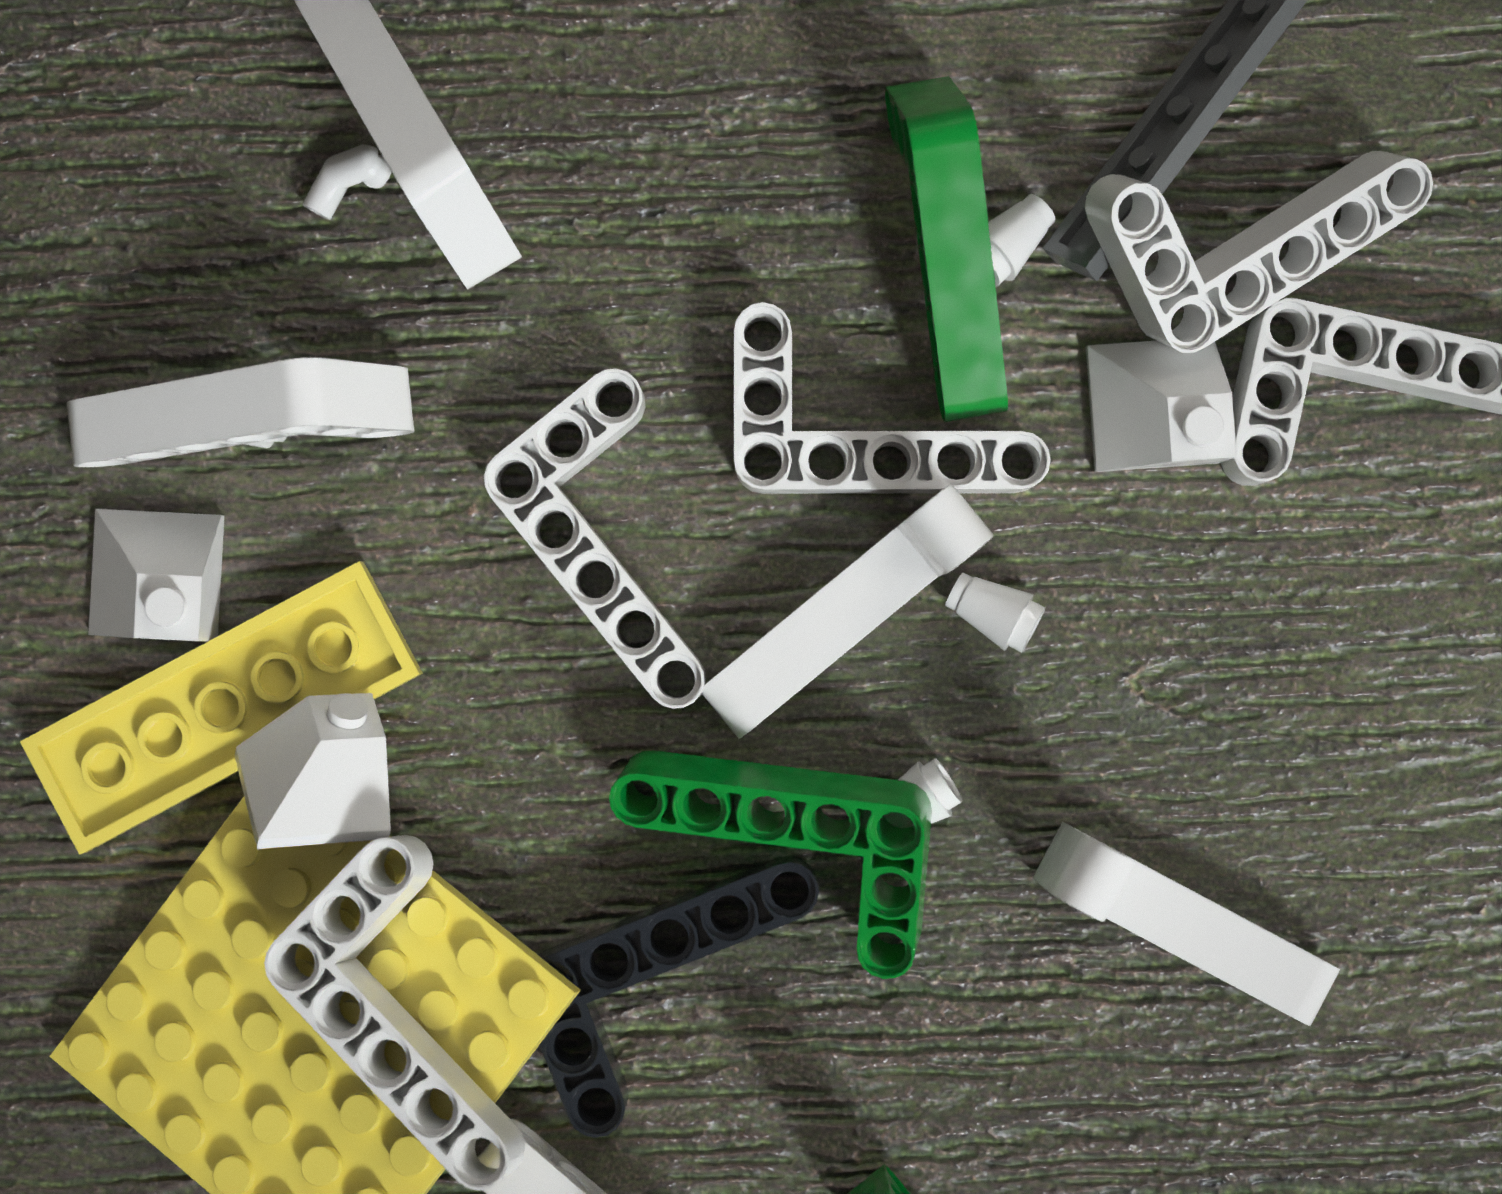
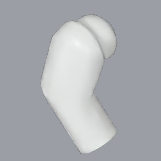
(344, 171)

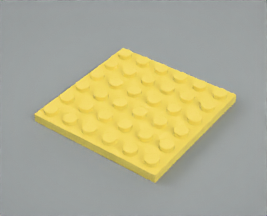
(239, 1083)

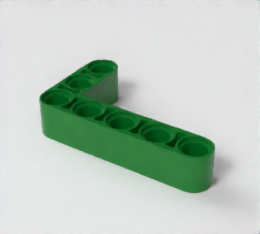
(941, 148)
(799, 826)

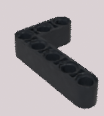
(646, 960)

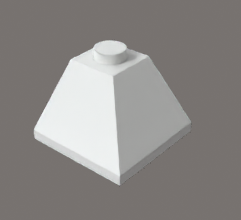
(1158, 406)
(156, 575)
(317, 774)

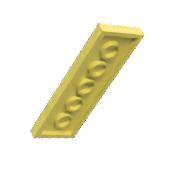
(185, 719)

